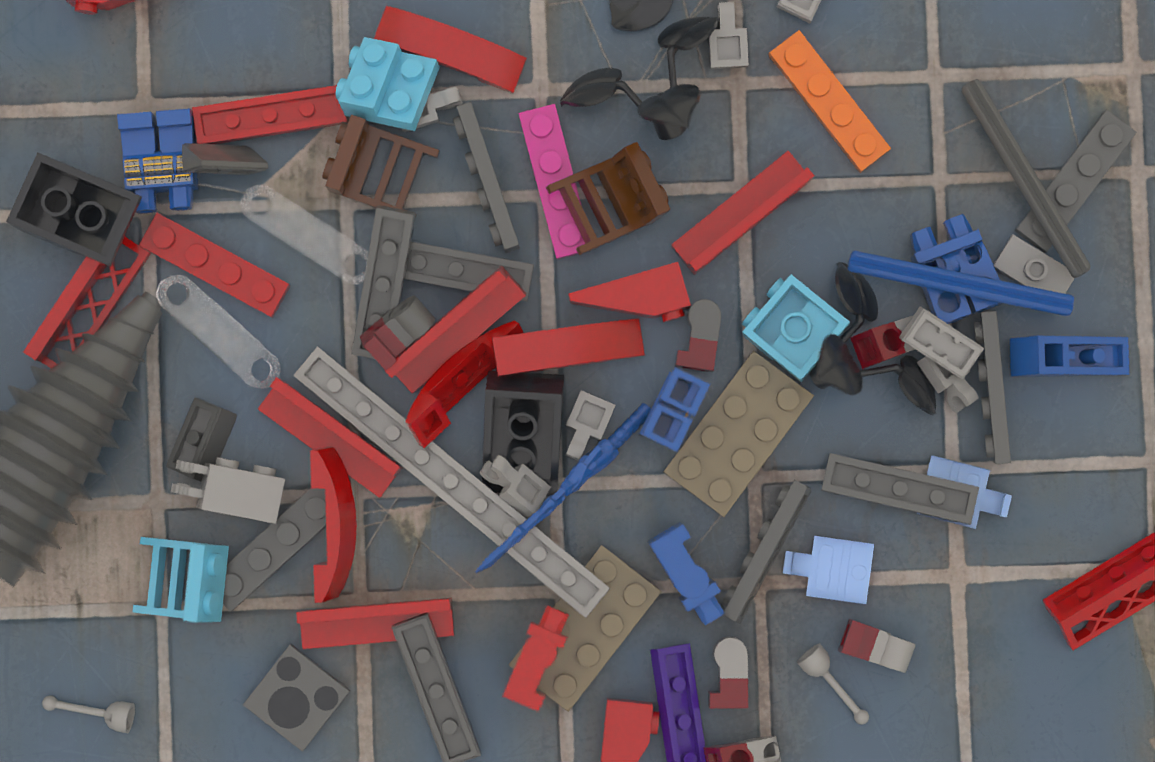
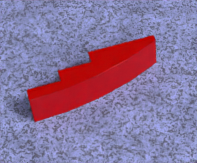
(567, 347)

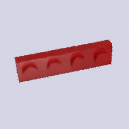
(267, 115)
(214, 265)

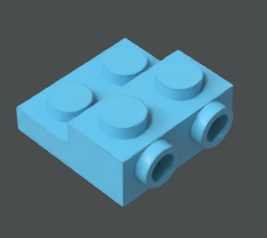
(386, 84)
(793, 326)

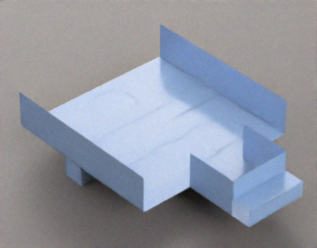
(987, 500)
(835, 569)

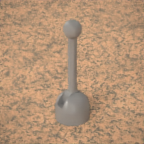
(816, 663)
(118, 715)

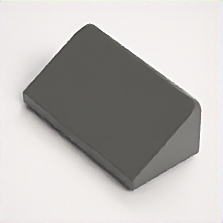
(221, 159)
(202, 436)

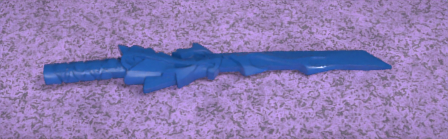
(585, 468)

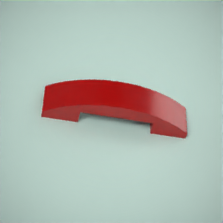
(452, 48)
(452, 382)
(341, 523)

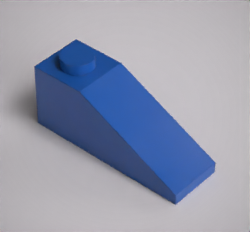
(1069, 356)

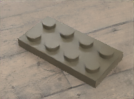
(738, 433)
(598, 636)

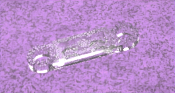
(305, 233)
(218, 331)

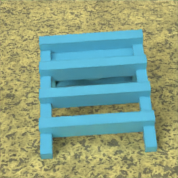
(204, 580)

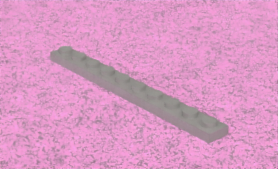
(450, 481)

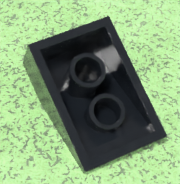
(73, 210)
(524, 423)

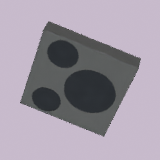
(296, 697)

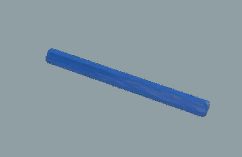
(960, 283)

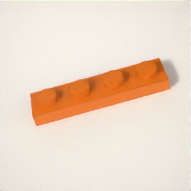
(829, 101)

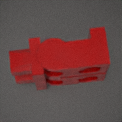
(535, 657)

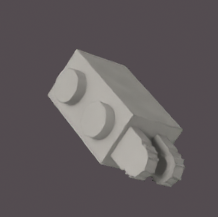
(233, 490)

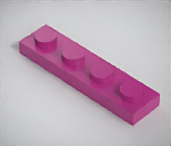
(551, 164)

